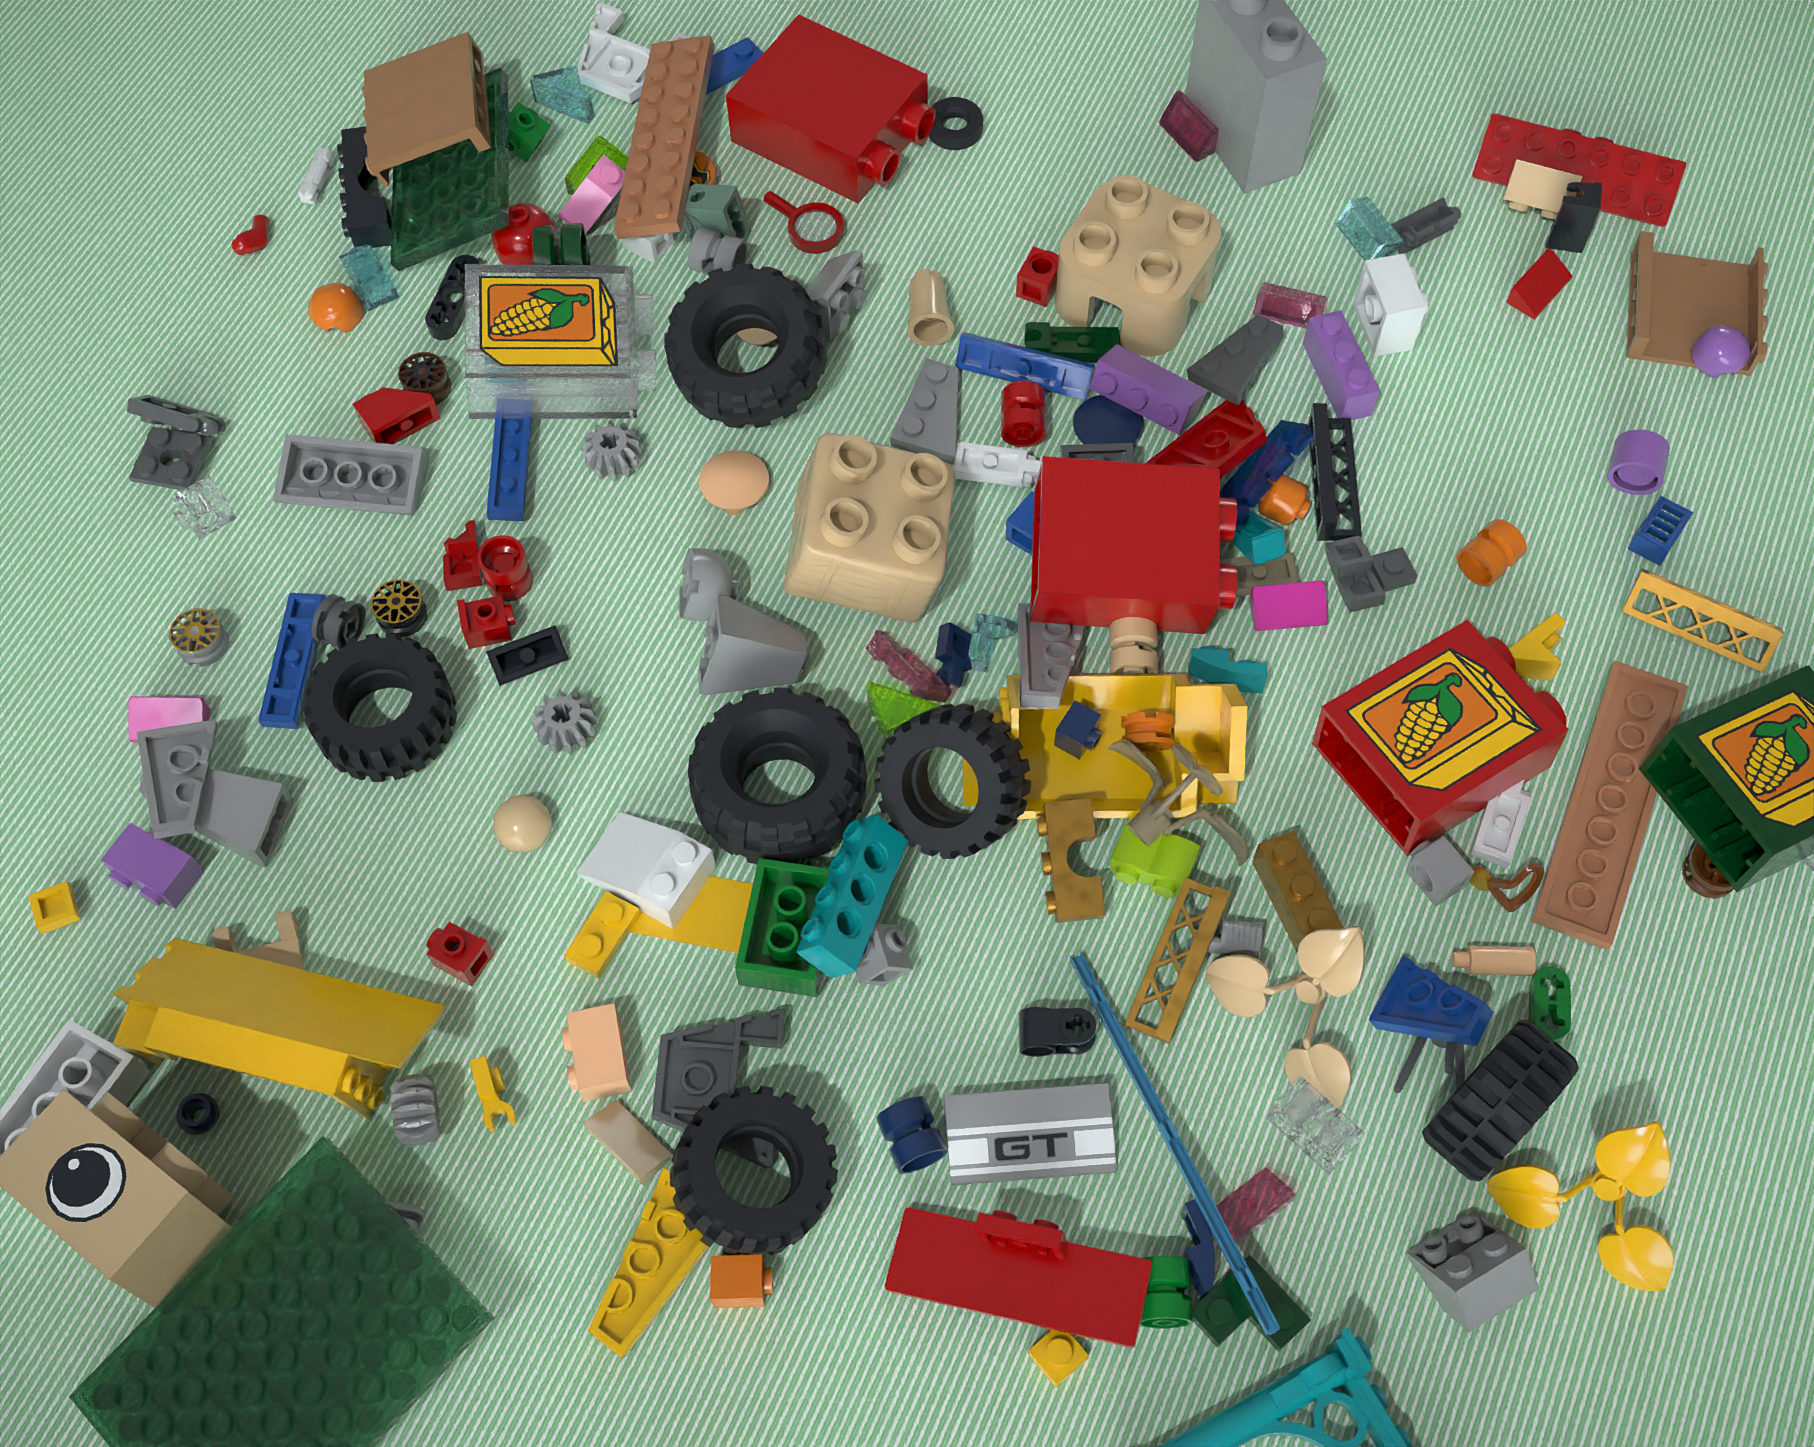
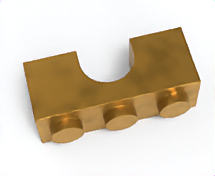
(1071, 895)

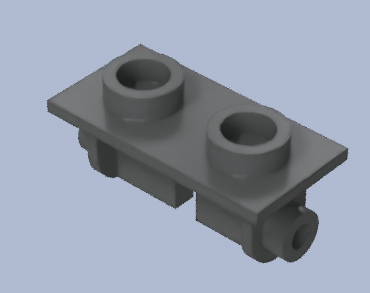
(1426, 224)

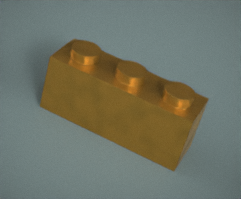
(1294, 887)

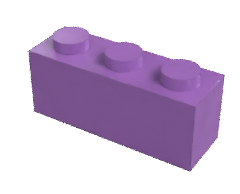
(1340, 366)
(1147, 389)

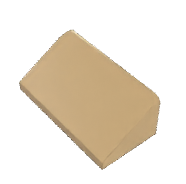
(628, 1141)

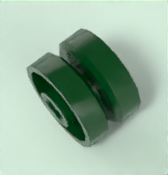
(569, 251)

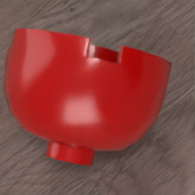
(514, 241)

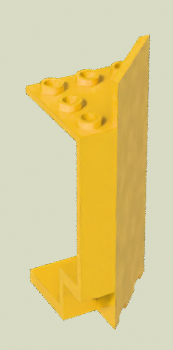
(1207, 723)
(272, 1022)

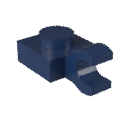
(953, 651)

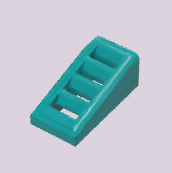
(1259, 539)

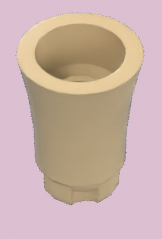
(928, 310)

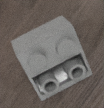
(838, 291)
(1474, 1270)

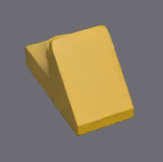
(1534, 653)

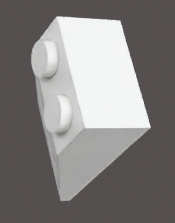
(649, 867)

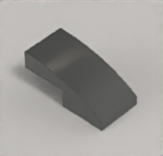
(1353, 573)

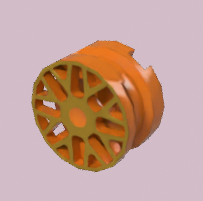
(1149, 731)

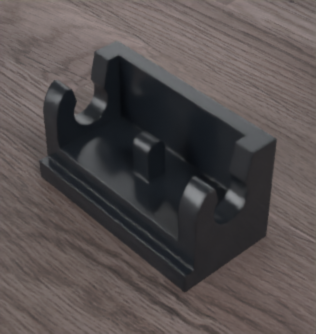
(1575, 218)

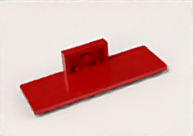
(1632, 180)
(1020, 1274)

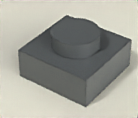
(1393, 569)

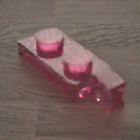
(908, 668)

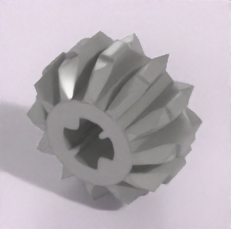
(611, 450)
(550, 721)
(415, 1110)

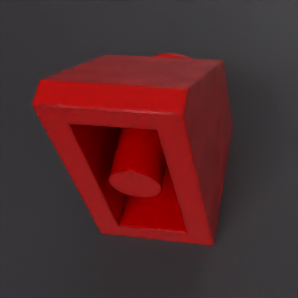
(395, 414)

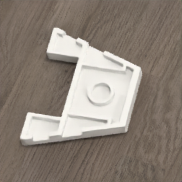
(612, 62)

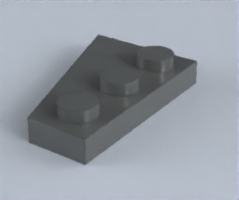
(1236, 360)

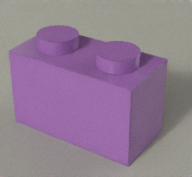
(152, 866)

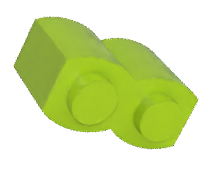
(1159, 865)

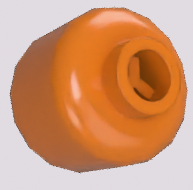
(1285, 501)

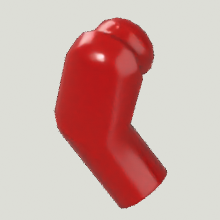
(252, 239)

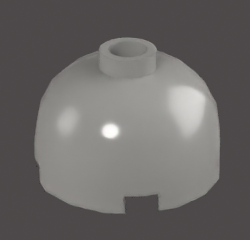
(705, 578)

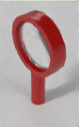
(811, 227)

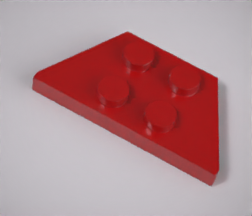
(1216, 440)

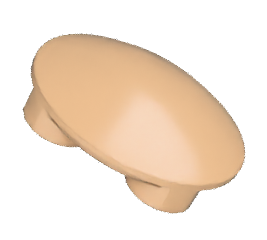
(734, 481)

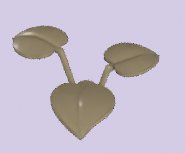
(1154, 818)

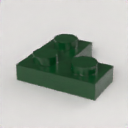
(1227, 1309)

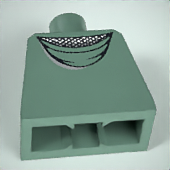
(716, 209)

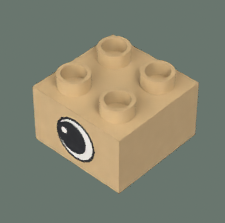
(116, 1193)

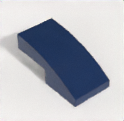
(1202, 1253)

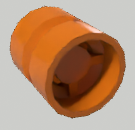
(1489, 554)

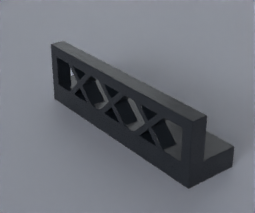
(1325, 478)

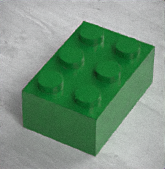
(776, 914)

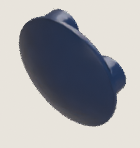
(1106, 422)

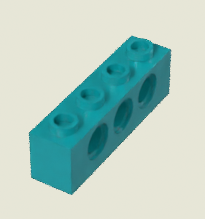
(852, 896)

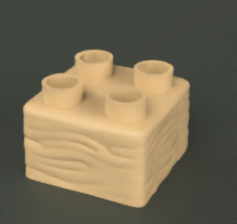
(870, 527)

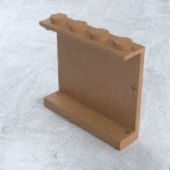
(1684, 296)

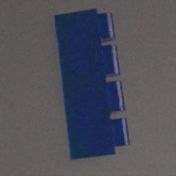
(1268, 461)

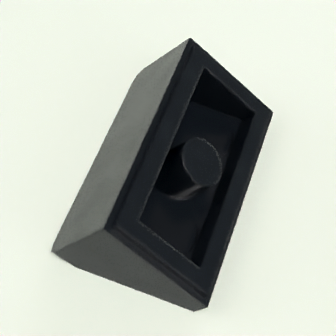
(527, 655)

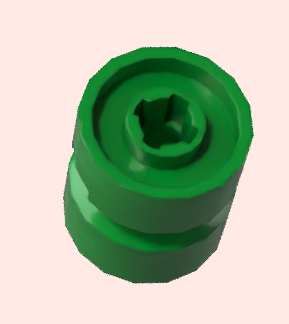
(1166, 1300)

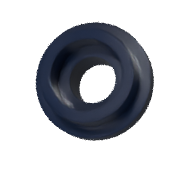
(190, 1106)

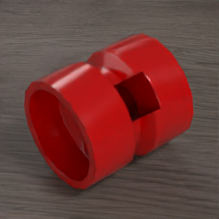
(1023, 414)
(505, 567)

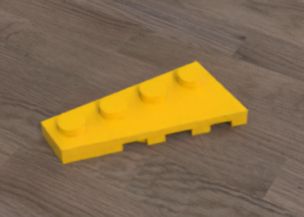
(649, 1273)

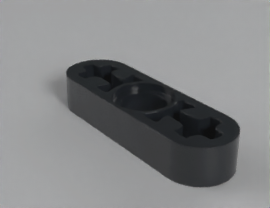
(454, 311)

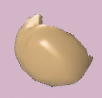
(522, 823)

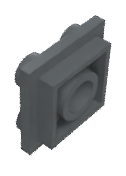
(164, 446)

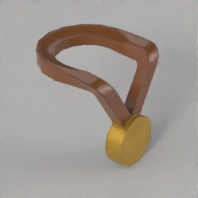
(1483, 881)

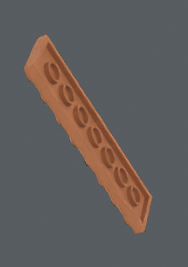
(665, 138)
(1608, 807)

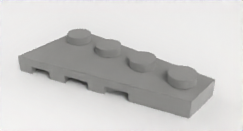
(1045, 659)

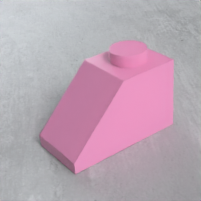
(593, 194)

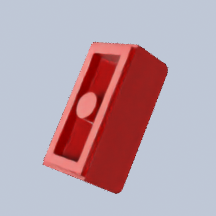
(1539, 285)

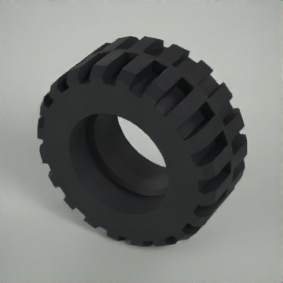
(366, 668)
(914, 805)
(1500, 1100)
(792, 1134)

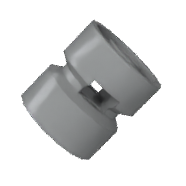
(711, 251)

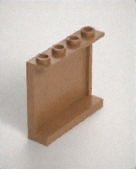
(425, 104)

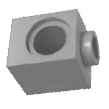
(1439, 870)

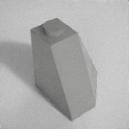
(749, 650)

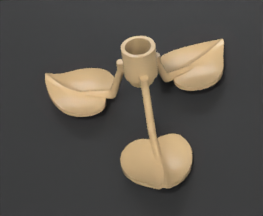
(1331, 966)

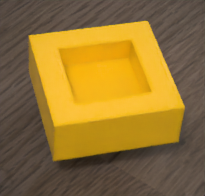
(54, 907)
(1058, 1356)

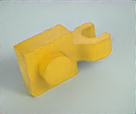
(488, 1084)

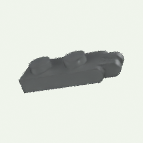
(180, 417)

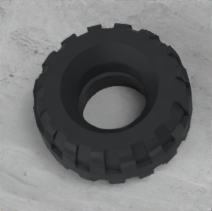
(738, 302)
(768, 730)

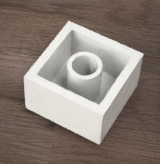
(1390, 304)

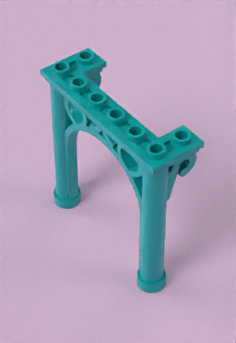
(1260, 1413)

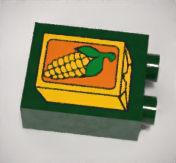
(1745, 779)

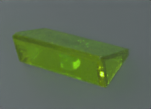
(589, 160)

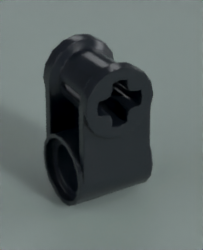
(1051, 1031)

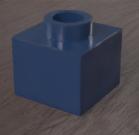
(1078, 730)

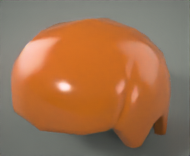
(335, 307)

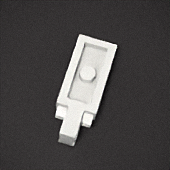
(995, 465)
(1501, 826)

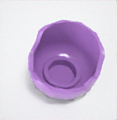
(1721, 351)

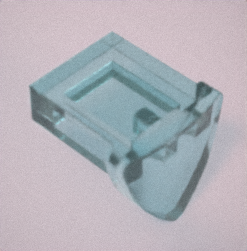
(985, 631)

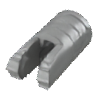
(1234, 938)

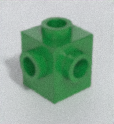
(525, 131)

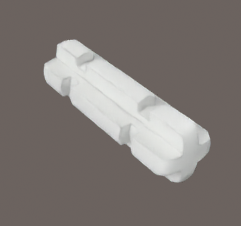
(316, 176)

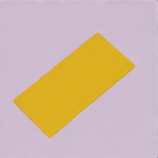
(712, 919)

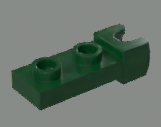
(1076, 343)

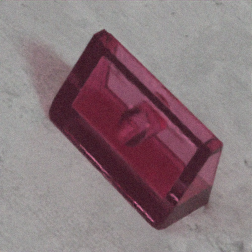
(1189, 127)
(1288, 305)
(1254, 1204)

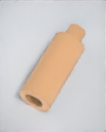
(1496, 960)

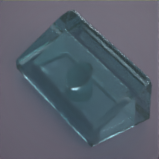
(1368, 229)

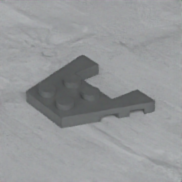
(704, 1063)

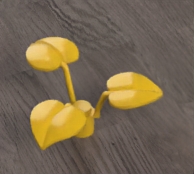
(1625, 1160)

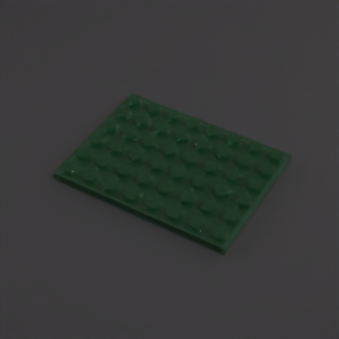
(293, 1329)

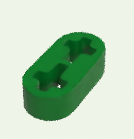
(1558, 1005)

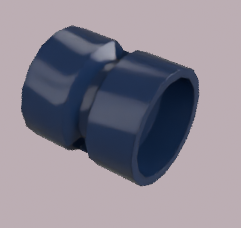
(913, 1139)

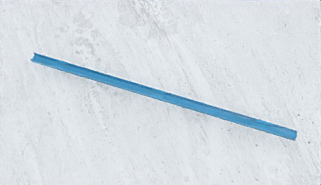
(1176, 1147)

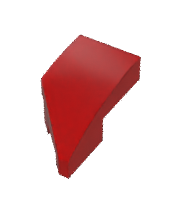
(461, 560)

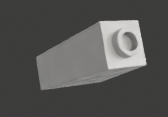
(242, 813)

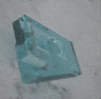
(563, 93)

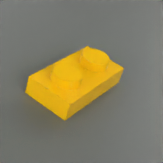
(602, 934)

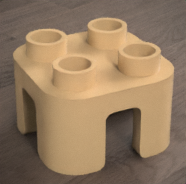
(1142, 255)

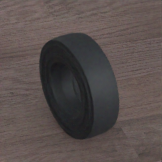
(960, 138)

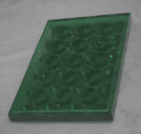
(454, 190)

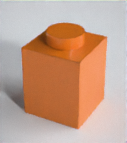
(739, 1281)

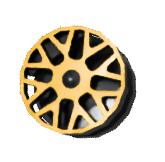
(400, 609)

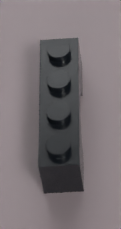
(367, 215)

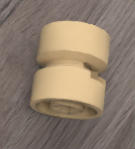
(1133, 646)

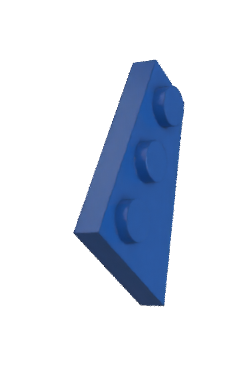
(1429, 1007)

